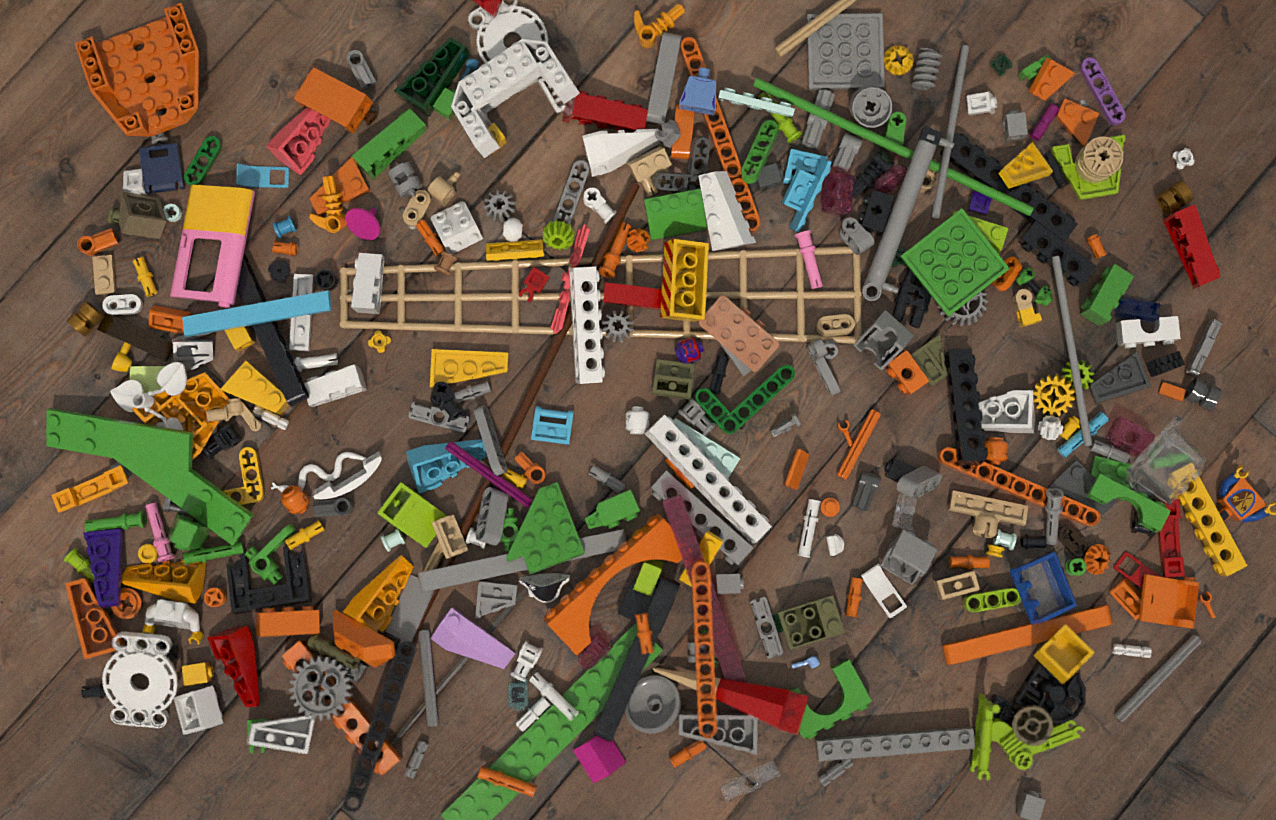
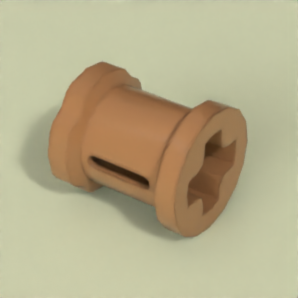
(445, 263)

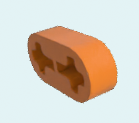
(1010, 275)

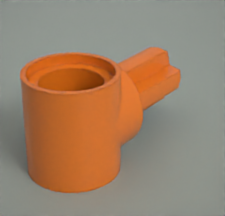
(529, 467)

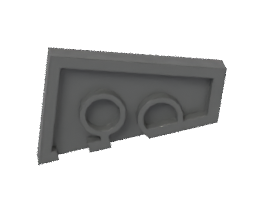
(1121, 381)

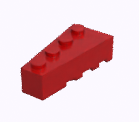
(605, 113)

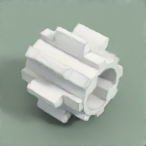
(1050, 427)

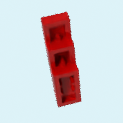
(632, 296)

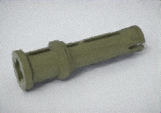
(327, 648)

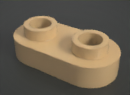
(416, 207)
(834, 325)

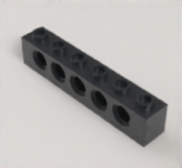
(965, 454)

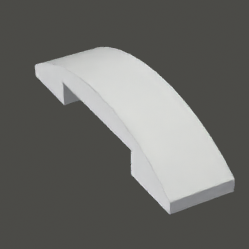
(328, 491)

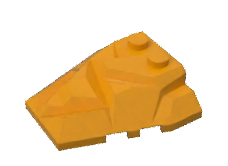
(189, 409)

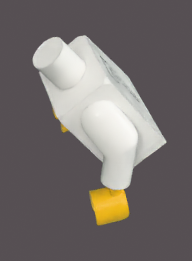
(173, 615)

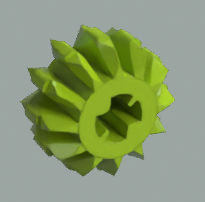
(558, 235)
(1084, 374)

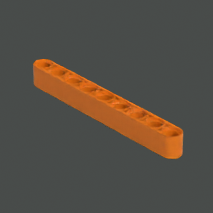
(1027, 488)
(1025, 634)
(704, 658)

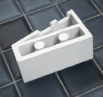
(335, 385)
(283, 733)

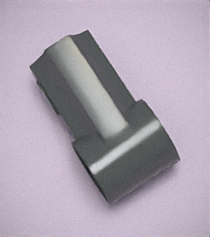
(867, 485)
(331, 507)

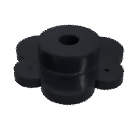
(274, 268)

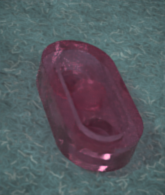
(891, 179)

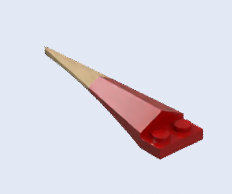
(768, 704)

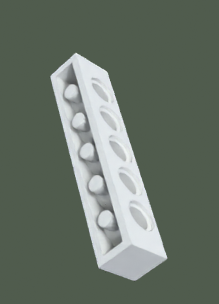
(580, 334)

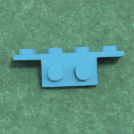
(803, 191)

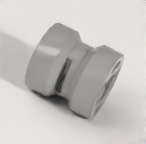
(691, 657)

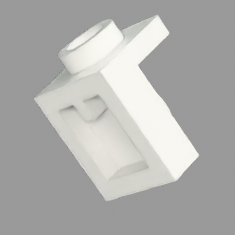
(981, 103)
(133, 182)

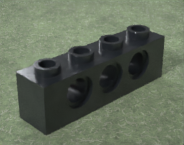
(1083, 266)

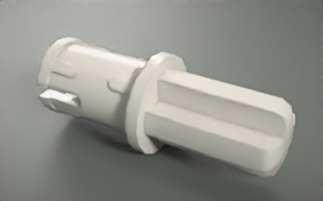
(532, 714)

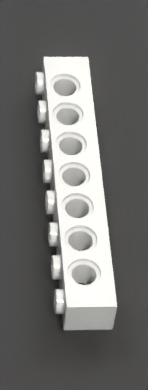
(697, 477)

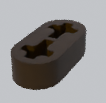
(1076, 538)

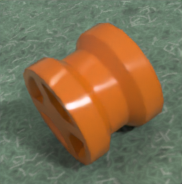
(211, 597)

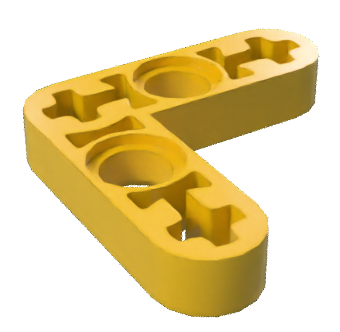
(246, 491)

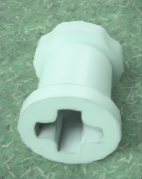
(393, 539)
(1004, 539)

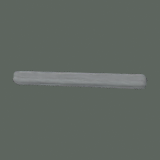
(1157, 678)

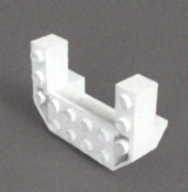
(502, 79)

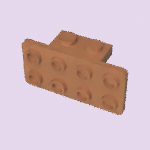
(739, 333)

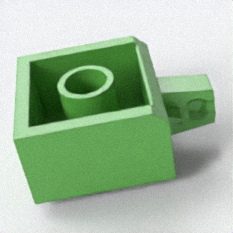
(613, 510)

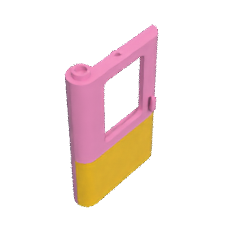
(215, 215)

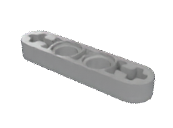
(573, 196)
(490, 440)

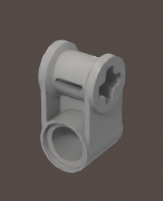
(855, 237)

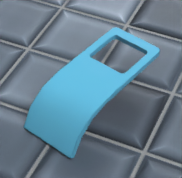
(258, 176)

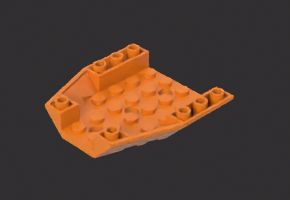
(120, 74)

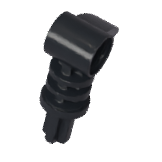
(880, 164)

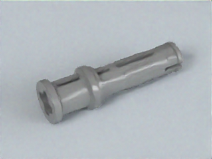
(1053, 510)

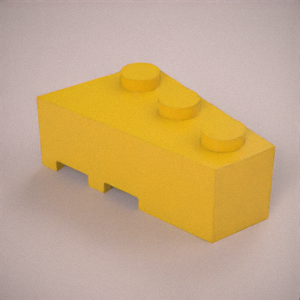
(256, 388)

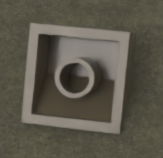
(141, 215)

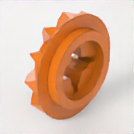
(1094, 552)
(130, 611)

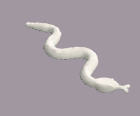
(320, 472)

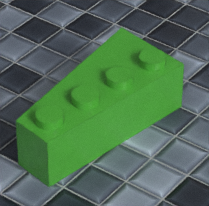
(389, 143)

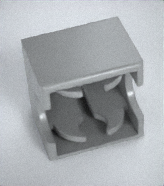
(884, 338)
(908, 556)

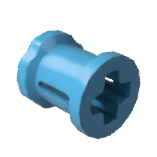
(284, 226)

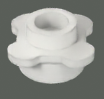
(1186, 153)

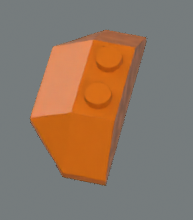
(361, 641)

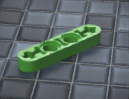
(762, 152)

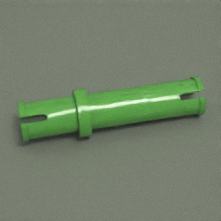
(212, 553)

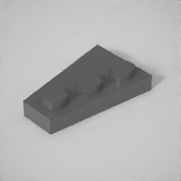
(1075, 484)

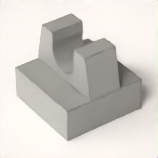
(669, 133)

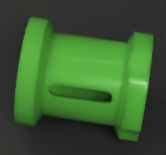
(1081, 565)

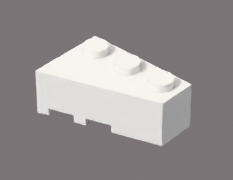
(368, 283)

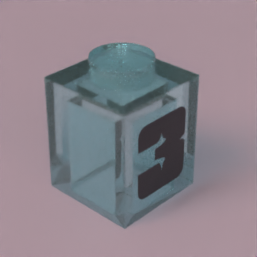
(518, 695)

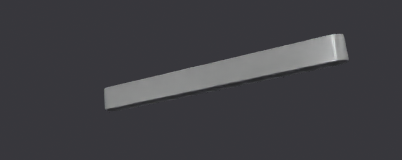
(498, 565)

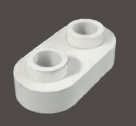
(123, 304)

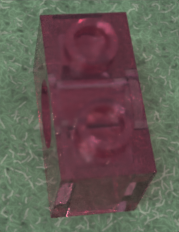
(1119, 431)

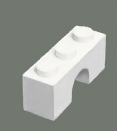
(1165, 331)

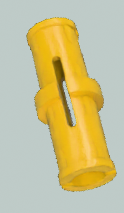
(145, 276)
(304, 535)

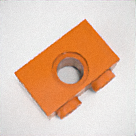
(917, 377)

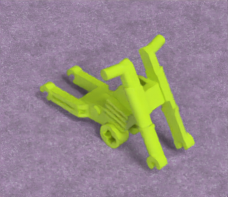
(1016, 751)

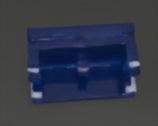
(1137, 309)

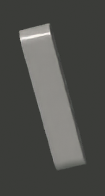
(663, 78)

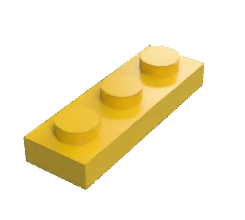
(514, 250)
(709, 547)

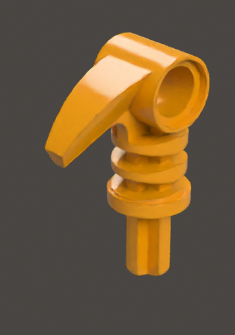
(656, 28)
(333, 211)

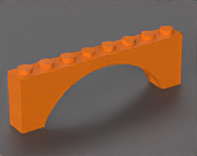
(572, 614)

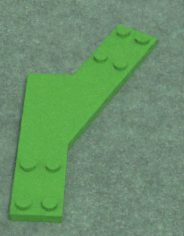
(156, 456)

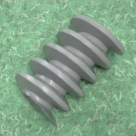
(925, 69)

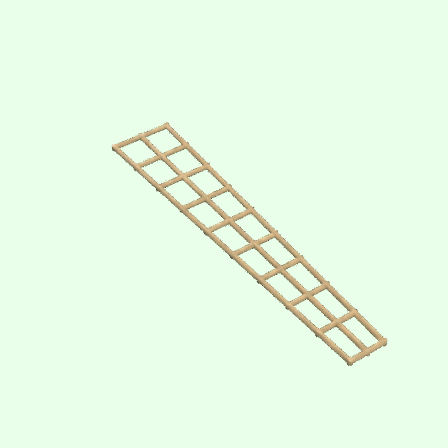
(743, 295)

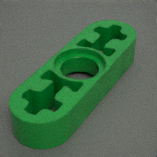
(214, 151)

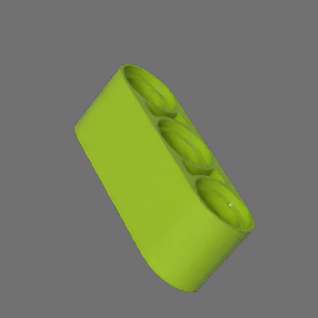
(982, 597)

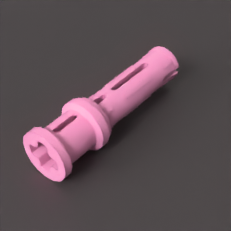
(807, 249)
(161, 541)

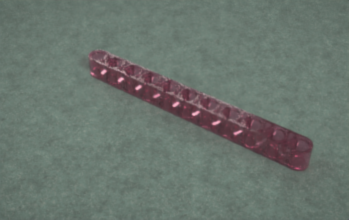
(690, 553)

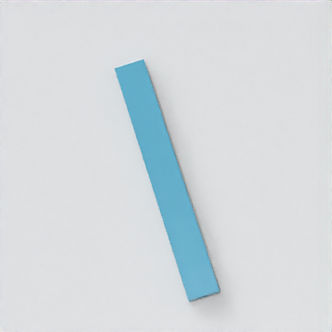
(257, 313)

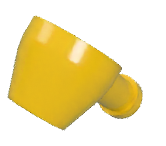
(122, 361)

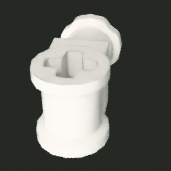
(599, 205)
(526, 659)

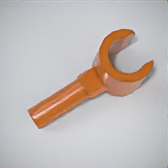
(846, 433)
(1207, 604)

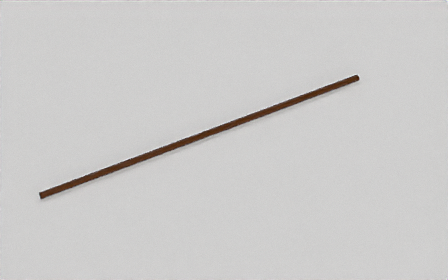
(539, 377)

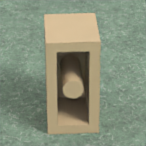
(956, 585)

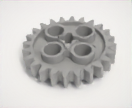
(304, 684)

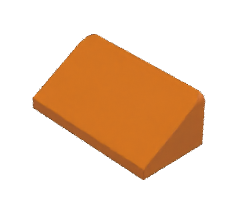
(167, 319)
(796, 469)
(1127, 596)

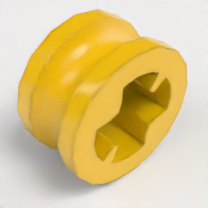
(995, 551)

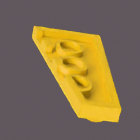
(461, 366)

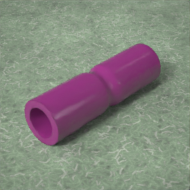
(1045, 120)

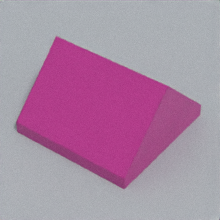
(599, 758)

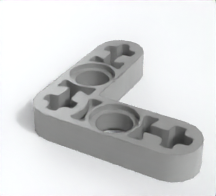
(817, 353)

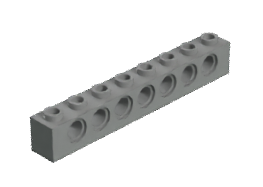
(894, 743)

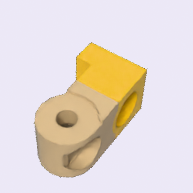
(1024, 308)

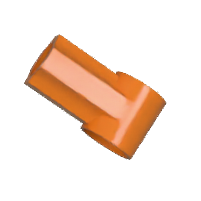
(99, 242)

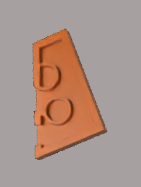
(347, 181)

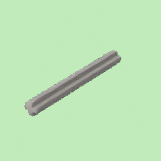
(428, 678)

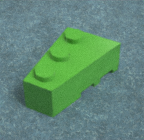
(188, 533)

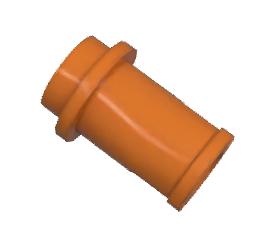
(1096, 245)
(285, 248)

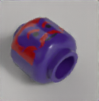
(688, 350)

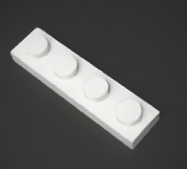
(301, 326)

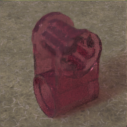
(595, 651)

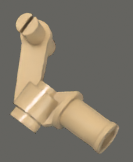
(234, 408)

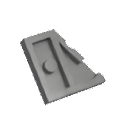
(192, 352)
(494, 596)

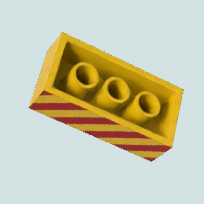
(684, 280)

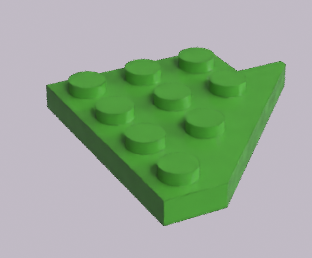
(546, 533)

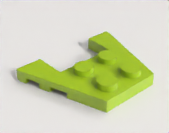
(1082, 188)

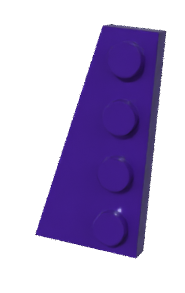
(106, 554)

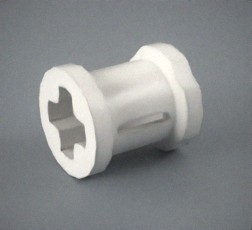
(471, 538)

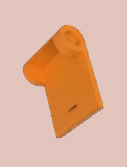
(1169, 601)

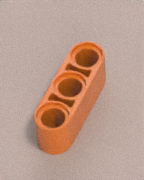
(685, 122)

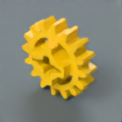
(1046, 394)

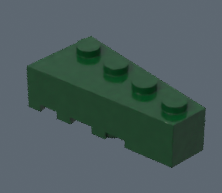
(433, 76)

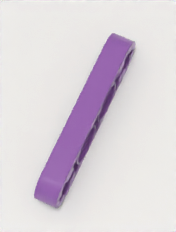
(1106, 89)

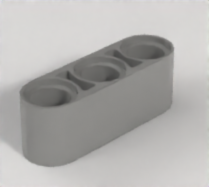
(919, 482)
(491, 516)

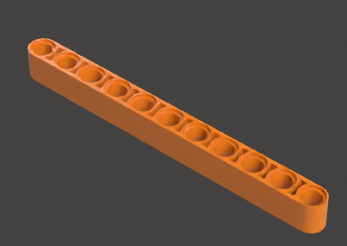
(721, 144)

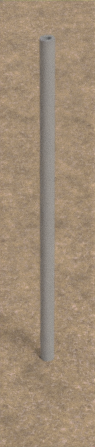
(950, 131)
(1072, 351)

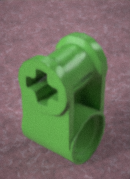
(895, 132)

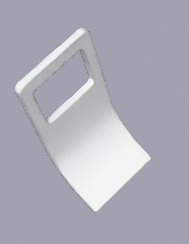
(881, 588)

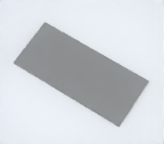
(409, 611)

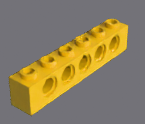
(1234, 560)

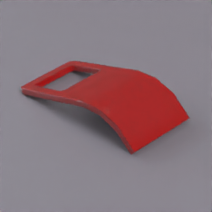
(1138, 576)

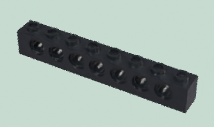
(1035, 198)

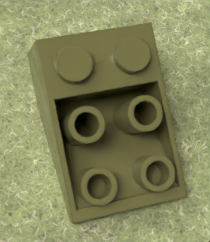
(811, 622)

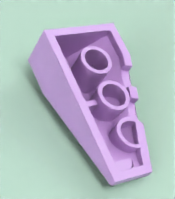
(466, 638)

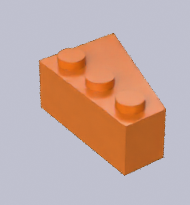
(287, 621)

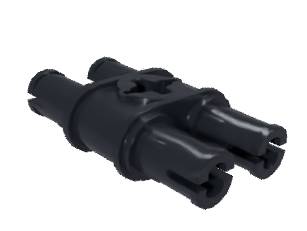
(904, 300)

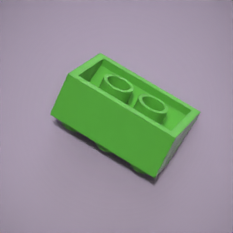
(675, 214)

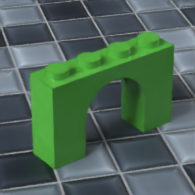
(853, 698)

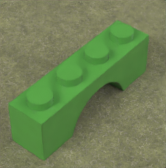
(1150, 514)

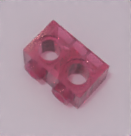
(837, 194)

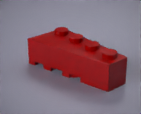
(1192, 246)

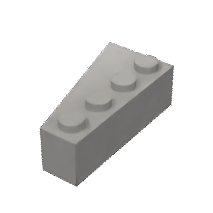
(733, 729)

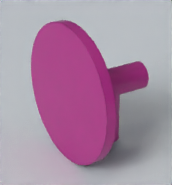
(363, 223)

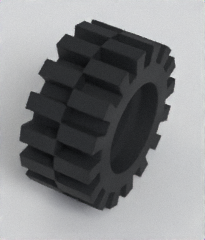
(1165, 364)

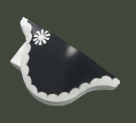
(544, 586)

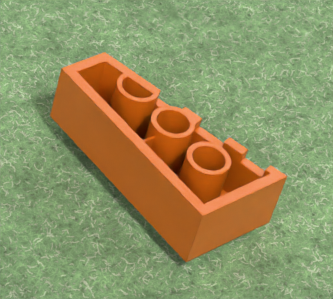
(91, 621)

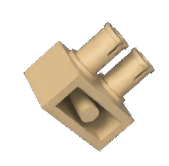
(647, 165)

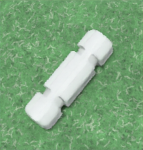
(270, 417)
(1131, 650)

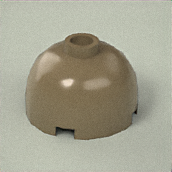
(1032, 725)

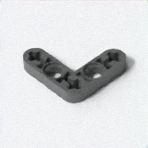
(692, 173)

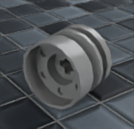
(881, 108)

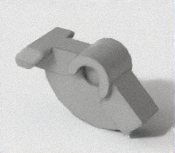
(786, 425)

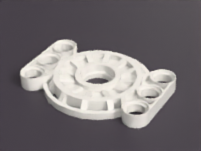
(504, 23)
(147, 661)

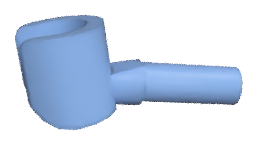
(812, 661)

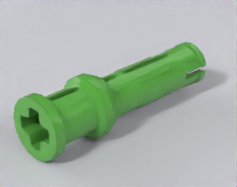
(124, 521)

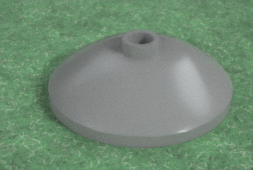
(648, 694)

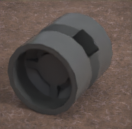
(1200, 392)

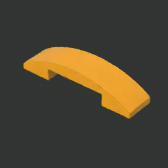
(91, 489)

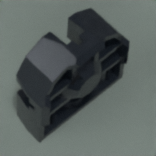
(1058, 712)

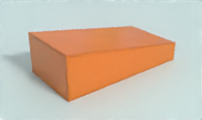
(1172, 391)

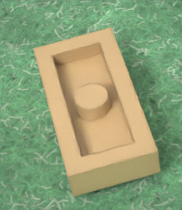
(104, 275)

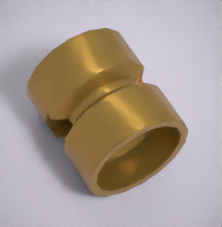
(1176, 196)
(85, 318)

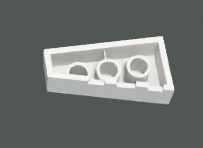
(723, 212)

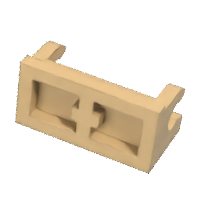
(450, 536)

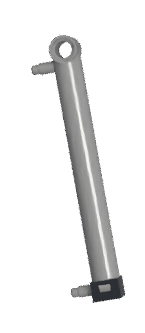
(901, 211)

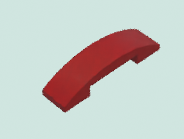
(1169, 543)

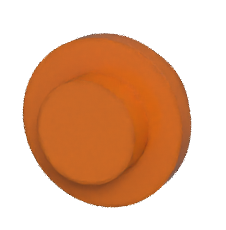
(830, 507)

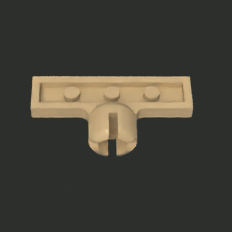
(987, 512)

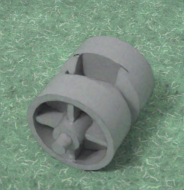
(403, 176)

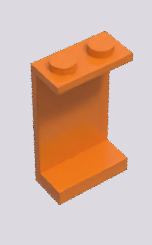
(333, 99)

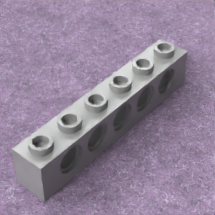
(741, 547)

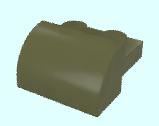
(673, 379)

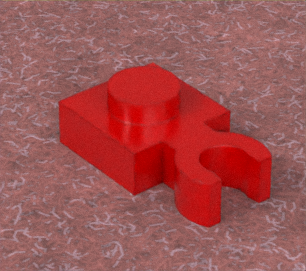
(534, 281)

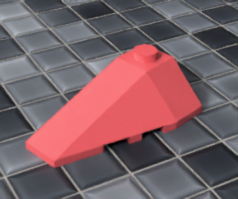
(299, 139)

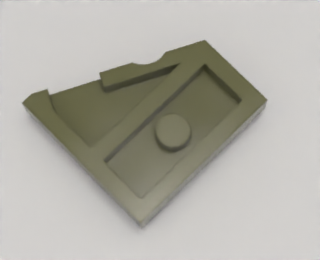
(931, 361)

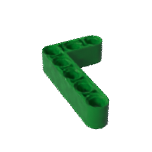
(752, 408)

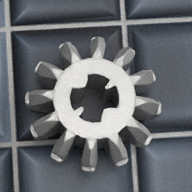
(493, 202)
(612, 332)

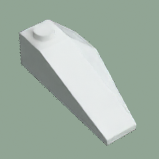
(610, 151)
(1008, 412)

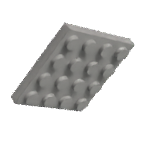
(846, 53)

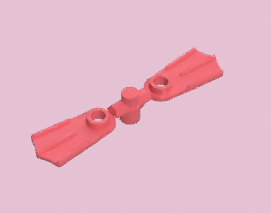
(558, 320)

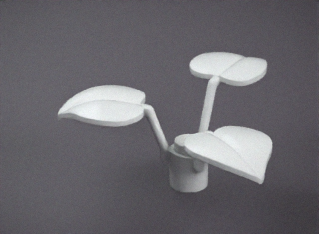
(131, 393)

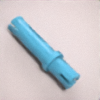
(1077, 439)

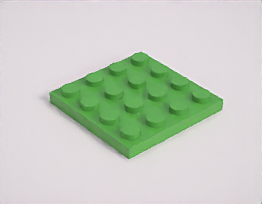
(954, 262)

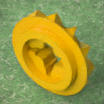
(894, 67)

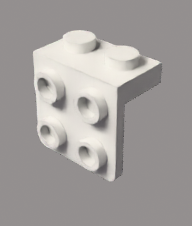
(456, 228)

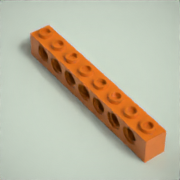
(352, 710)

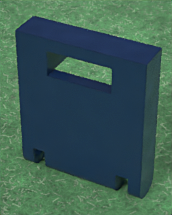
(162, 171)

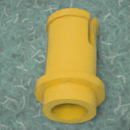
(1070, 427)
(515, 478)

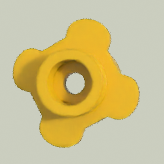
(373, 342)

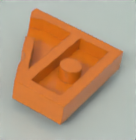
(1049, 79)
(1077, 120)

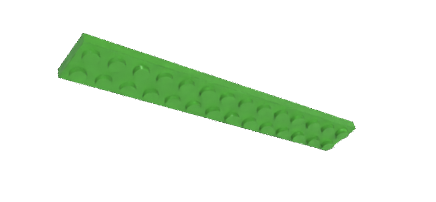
(547, 735)

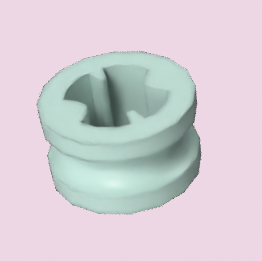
(169, 207)

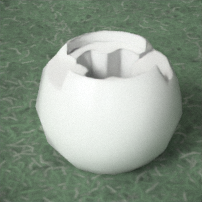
(512, 229)

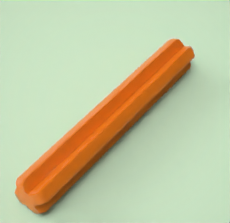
(858, 444)

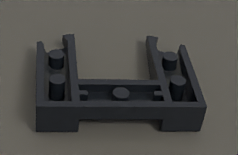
(246, 600)

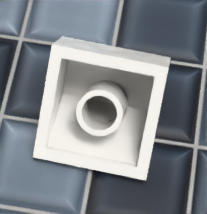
(198, 710)

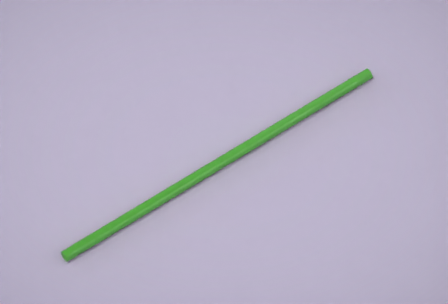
(890, 145)

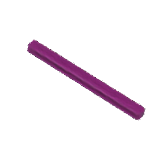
(486, 472)

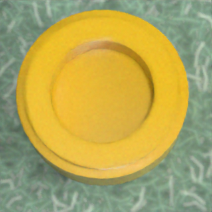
(148, 553)

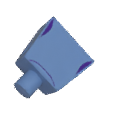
(699, 94)

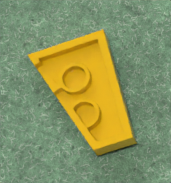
(1025, 167)

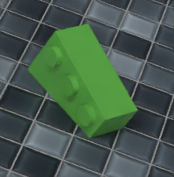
(1106, 294)

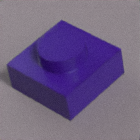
(979, 203)

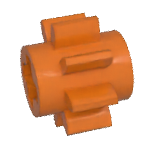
(638, 240)

